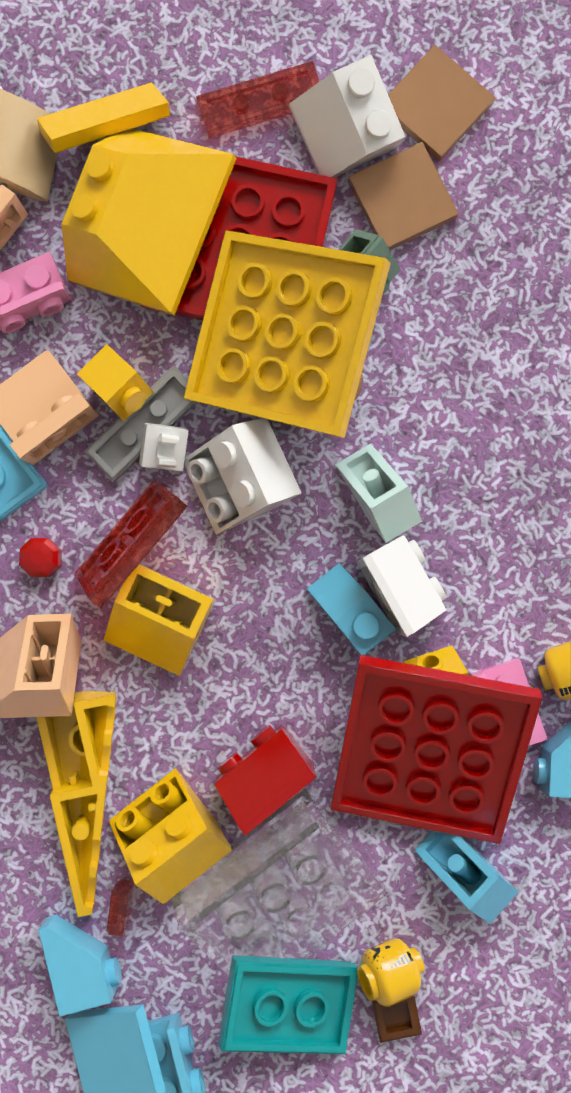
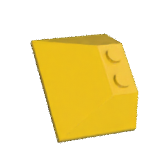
(142, 216)

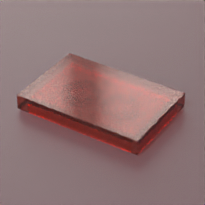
(128, 542)

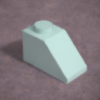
(380, 492)

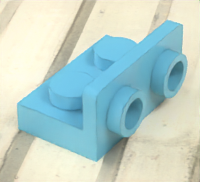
(173, 1049)

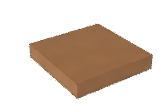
(439, 102)
(403, 196)

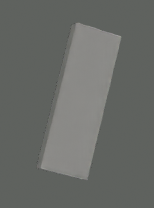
(121, 443)

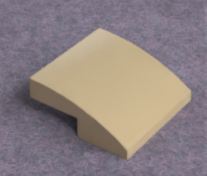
(25, 155)

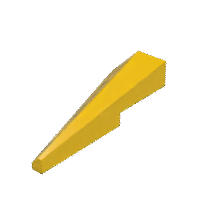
(78, 766)

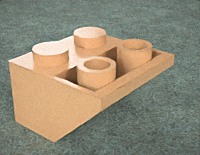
(39, 667)

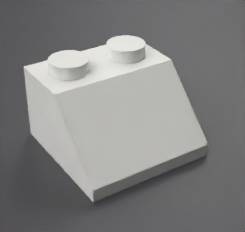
(347, 119)
(403, 586)

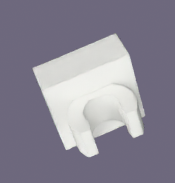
(163, 447)

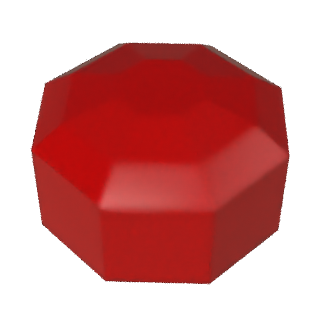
(40, 557)

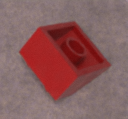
(263, 777)

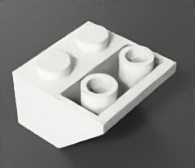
(241, 474)

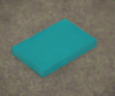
(287, 1005)

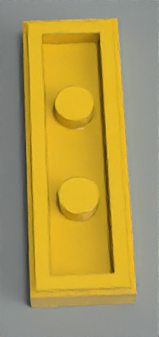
(103, 117)

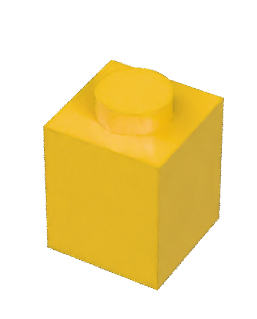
(115, 382)

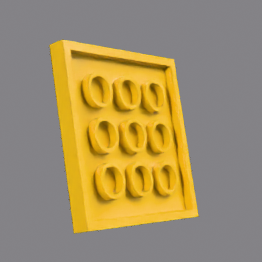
(287, 331)

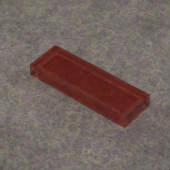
(255, 99)

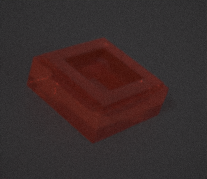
(120, 907)

